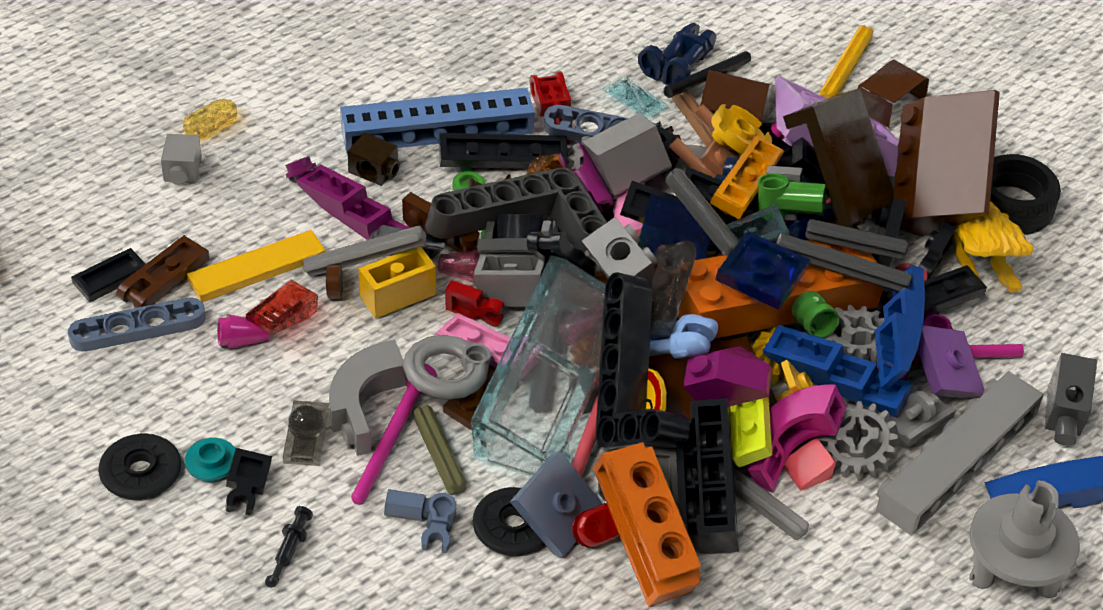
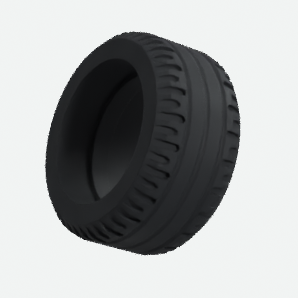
(1032, 177)

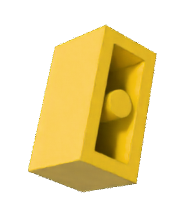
(397, 281)

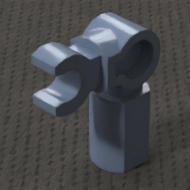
(438, 510)

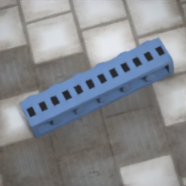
(423, 119)

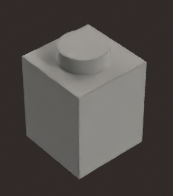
(181, 158)

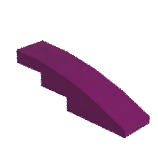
(347, 201)

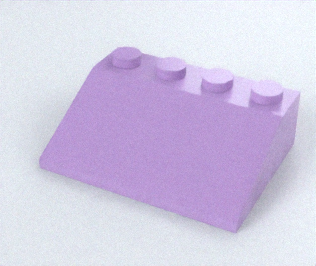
(793, 97)

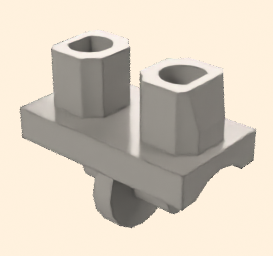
(921, 416)

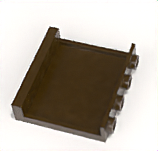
(847, 156)

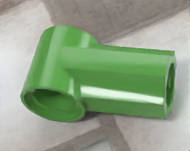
(791, 196)

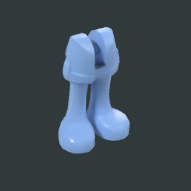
(689, 338)

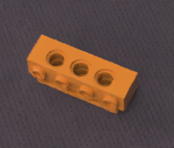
(635, 494)

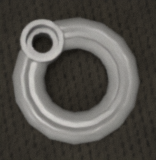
(474, 361)

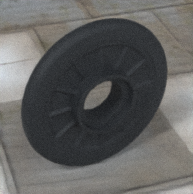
(135, 485)
(495, 533)

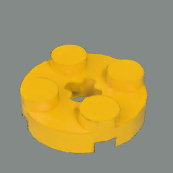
(736, 128)

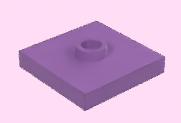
(949, 363)

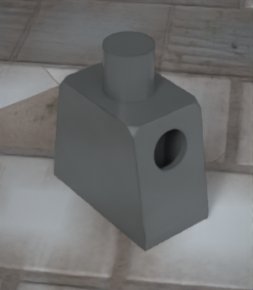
(1067, 408)

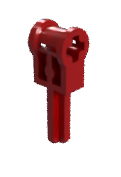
(549, 92)

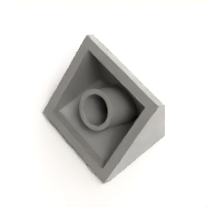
(628, 153)

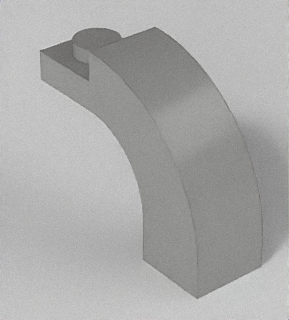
(357, 380)

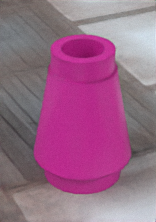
(237, 332)

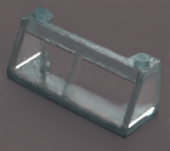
(543, 373)

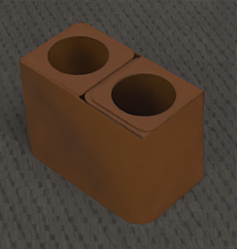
(891, 83)

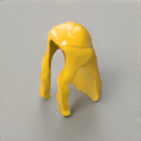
(994, 237)

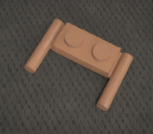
(715, 155)

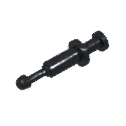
(293, 534)

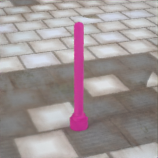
(387, 441)

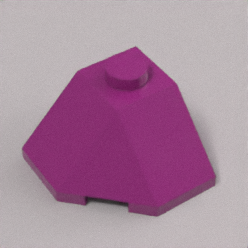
(729, 375)

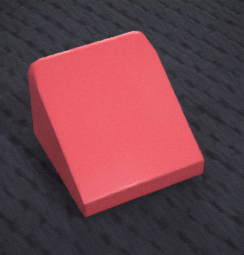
(810, 465)

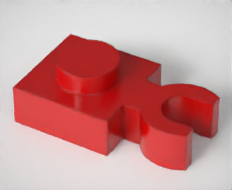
(469, 303)

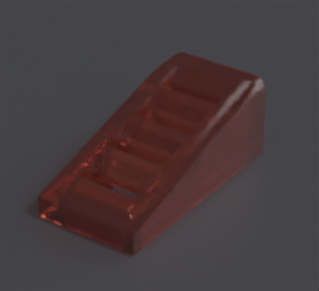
(303, 302)

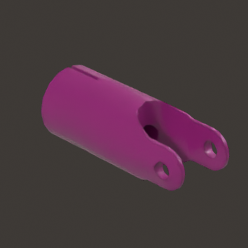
(591, 181)

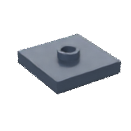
(553, 501)

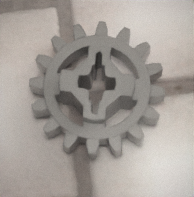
(857, 332)
(873, 447)

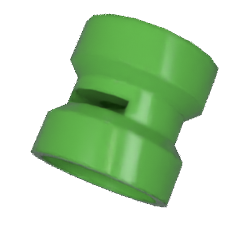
(815, 314)

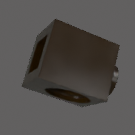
(373, 159)

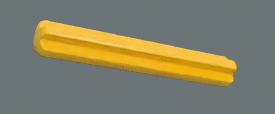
(847, 62)

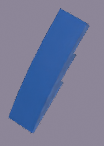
(901, 330)
(829, 365)
(1075, 481)

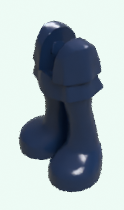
(665, 63)

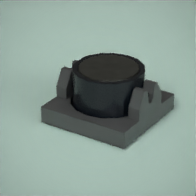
(511, 232)

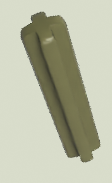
(440, 450)

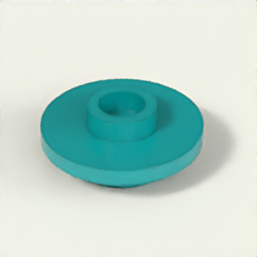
(209, 459)

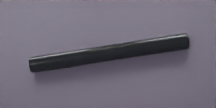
(701, 76)

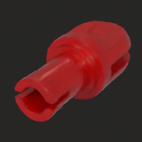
(594, 527)

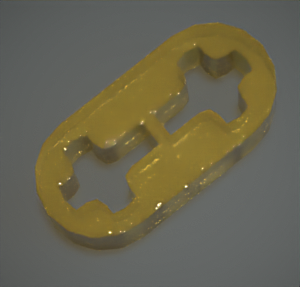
(211, 119)

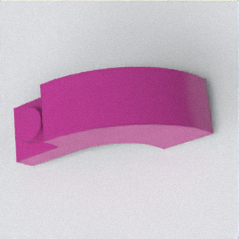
(794, 420)

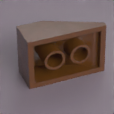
(733, 90)

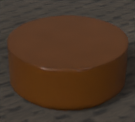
(334, 282)

